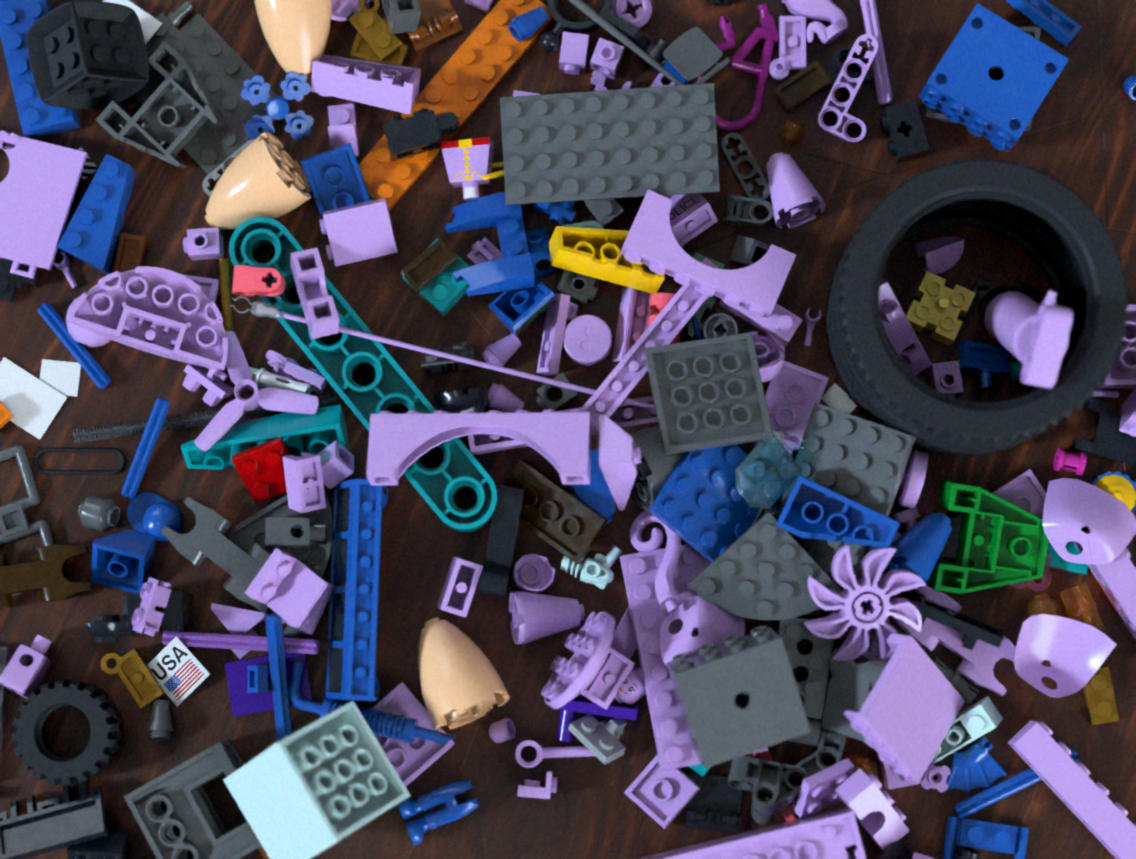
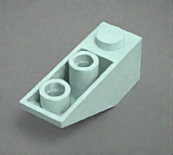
(969, 726)

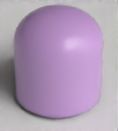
(498, 730)

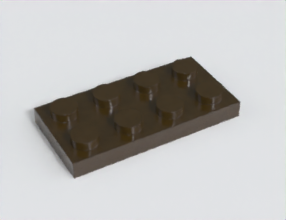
(556, 512)

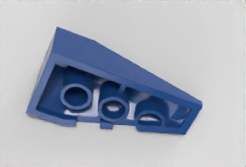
(830, 516)

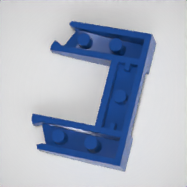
(502, 274)

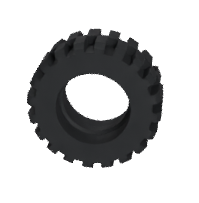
(32, 725)

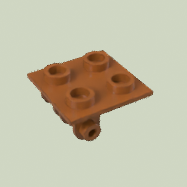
(435, 23)

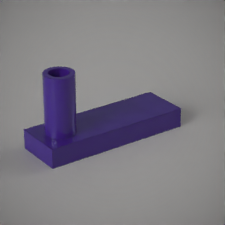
(584, 705)

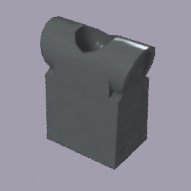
(848, 691)

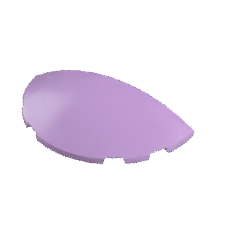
(155, 314)

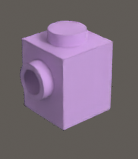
(204, 243)
(946, 378)

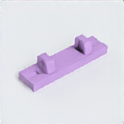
(900, 332)

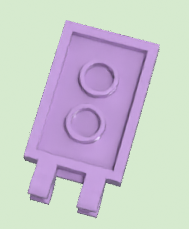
(791, 401)

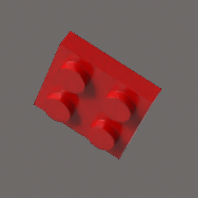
(263, 469)

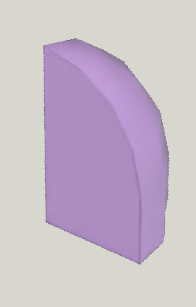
(940, 253)

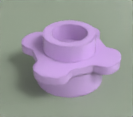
(939, 784)

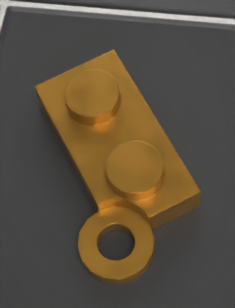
(375, 30)
(135, 676)

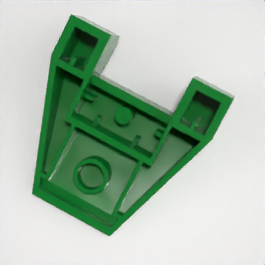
(995, 543)

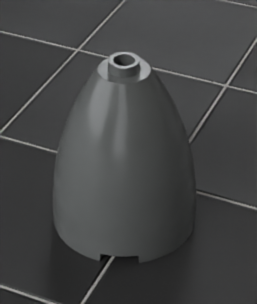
(654, 466)

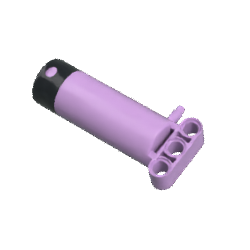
(1028, 331)

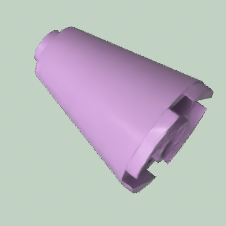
(791, 192)
(542, 615)

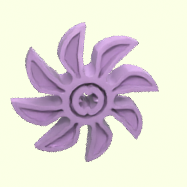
(861, 590)

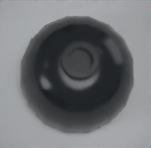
(463, 399)

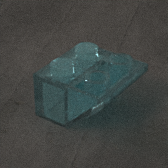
(766, 473)

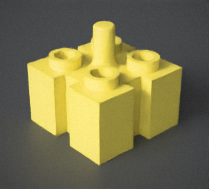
(939, 308)

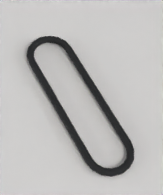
(79, 450)

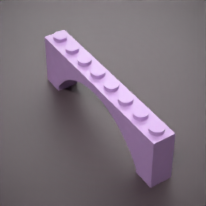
(403, 438)

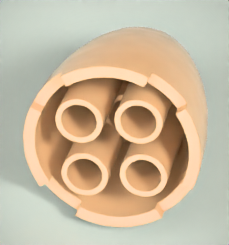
(295, 31)
(257, 184)
(456, 676)

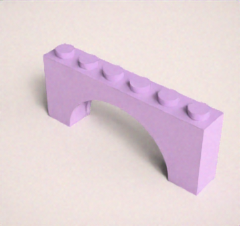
(749, 287)

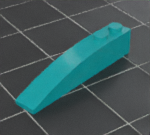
(298, 432)

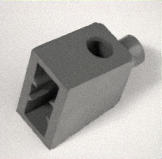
(278, 532)

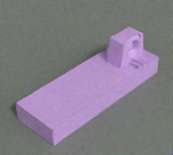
(553, 333)

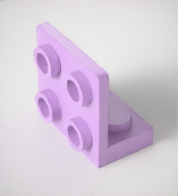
(287, 587)

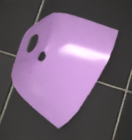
(1078, 504)
(698, 613)
(1070, 647)

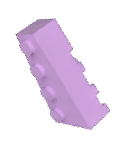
(367, 82)

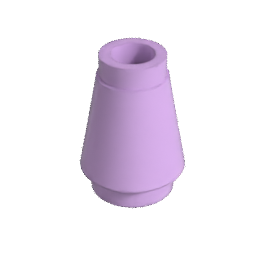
(502, 350)
(502, 399)

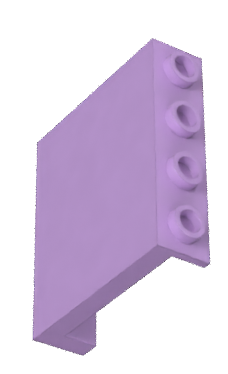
(907, 710)

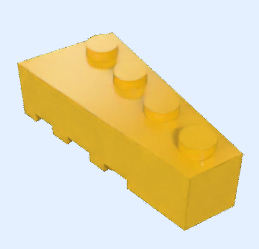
(598, 256)

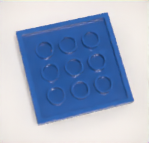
(703, 500)

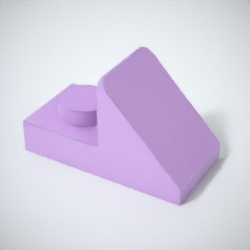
(343, 126)

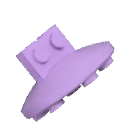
(593, 668)

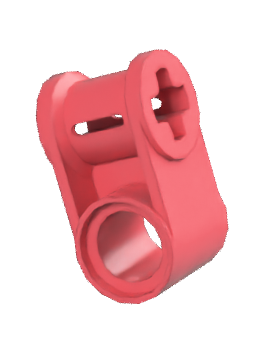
(253, 281)

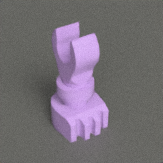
(908, 516)

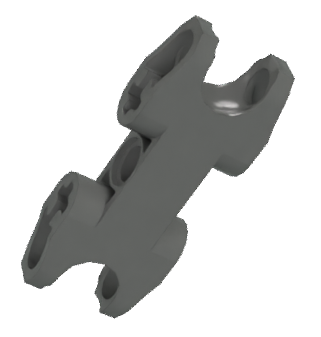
(210, 541)

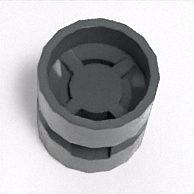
(719, 325)

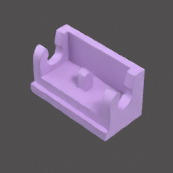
(304, 482)

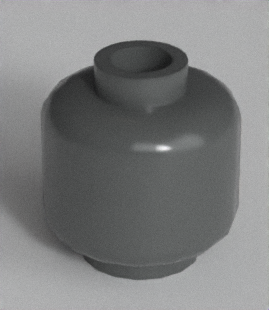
(99, 513)

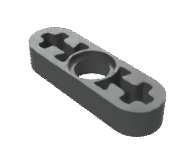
(743, 148)

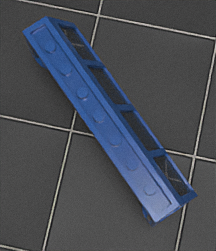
(356, 591)

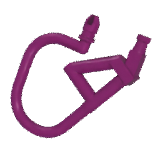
(768, 34)

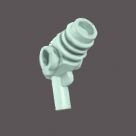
(595, 570)

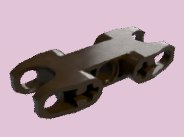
(45, 574)

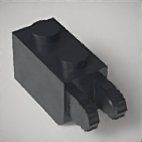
(418, 133)

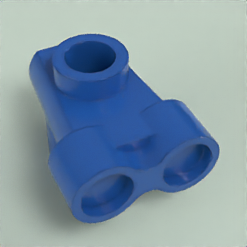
(559, 211)

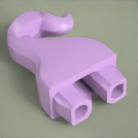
(819, 10)

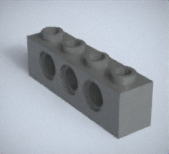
(402, 15)

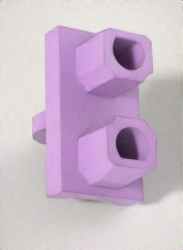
(211, 379)

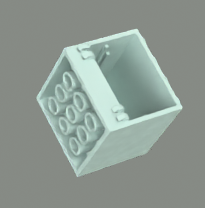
(316, 785)

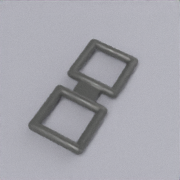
(13, 516)

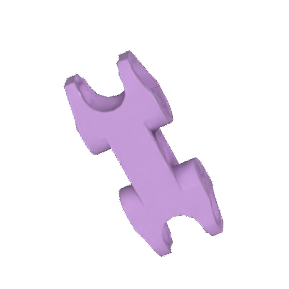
(976, 664)

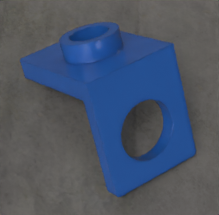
(539, 249)

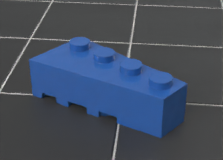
(100, 216)

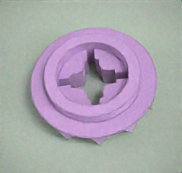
(642, 14)

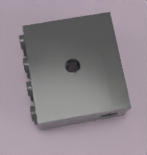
(738, 696)

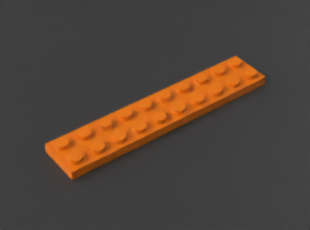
(457, 89)

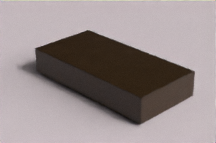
(802, 86)
(429, 265)

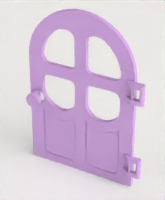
(36, 200)

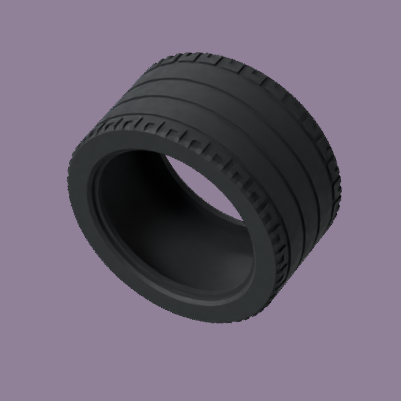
(1039, 218)

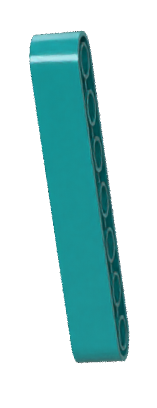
(389, 388)

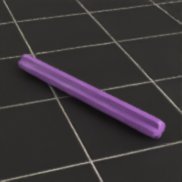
(239, 642)

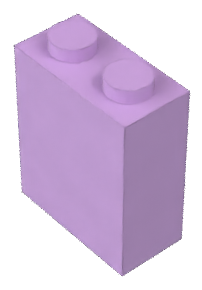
(359, 232)

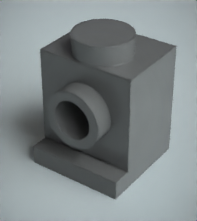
(581, 296)

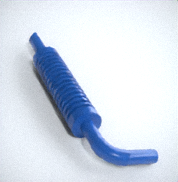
(378, 721)

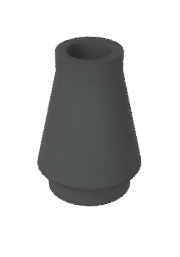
(160, 721)

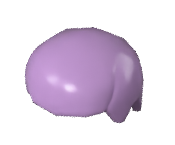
(533, 573)

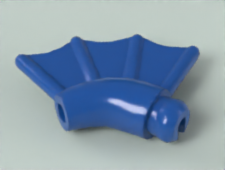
(974, 767)

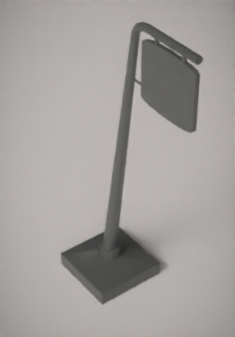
(689, 54)

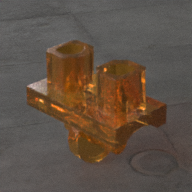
(1081, 605)

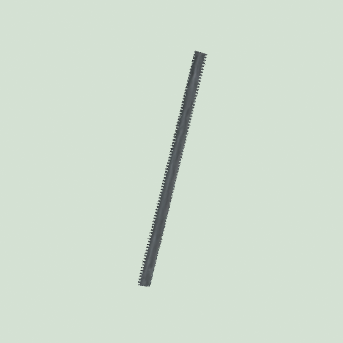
(175, 423)

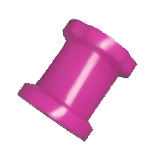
(1070, 461)

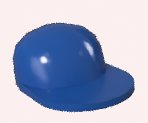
(150, 513)

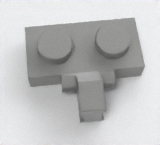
(600, 737)

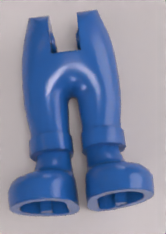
(445, 815)

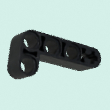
(502, 541)

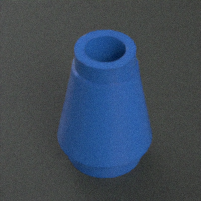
(527, 24)

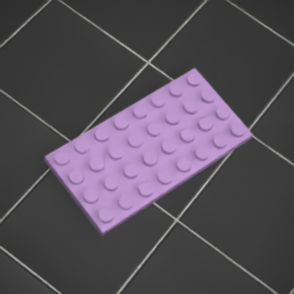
(667, 720)

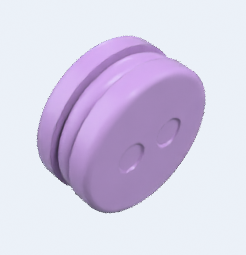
(587, 340)

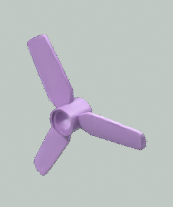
(268, 398)

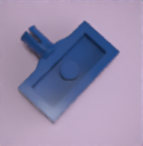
(984, 360)

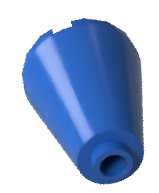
(921, 546)

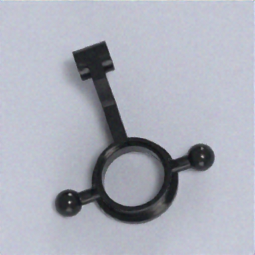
(551, 39)

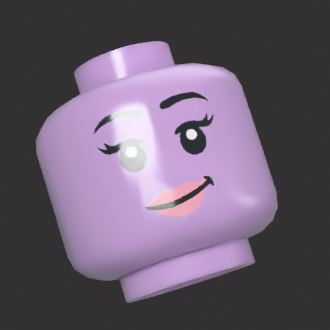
(632, 688)

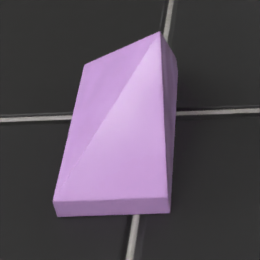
(238, 620)

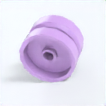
(913, 478)

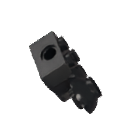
(175, 618)

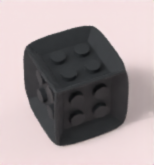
(87, 55)

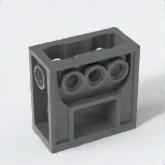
(191, 810)

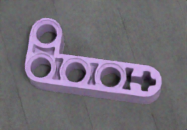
(852, 86)

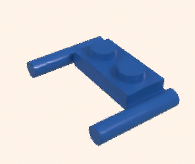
(984, 836)

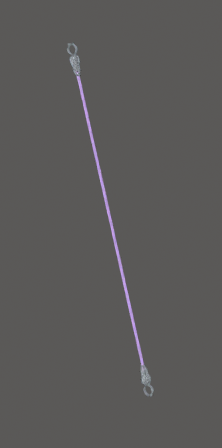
(261, 309)

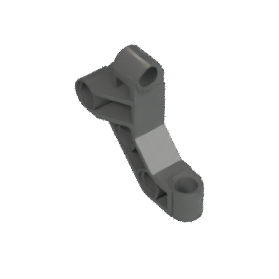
(772, 779)

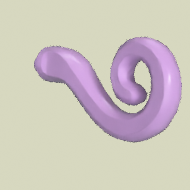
(664, 582)

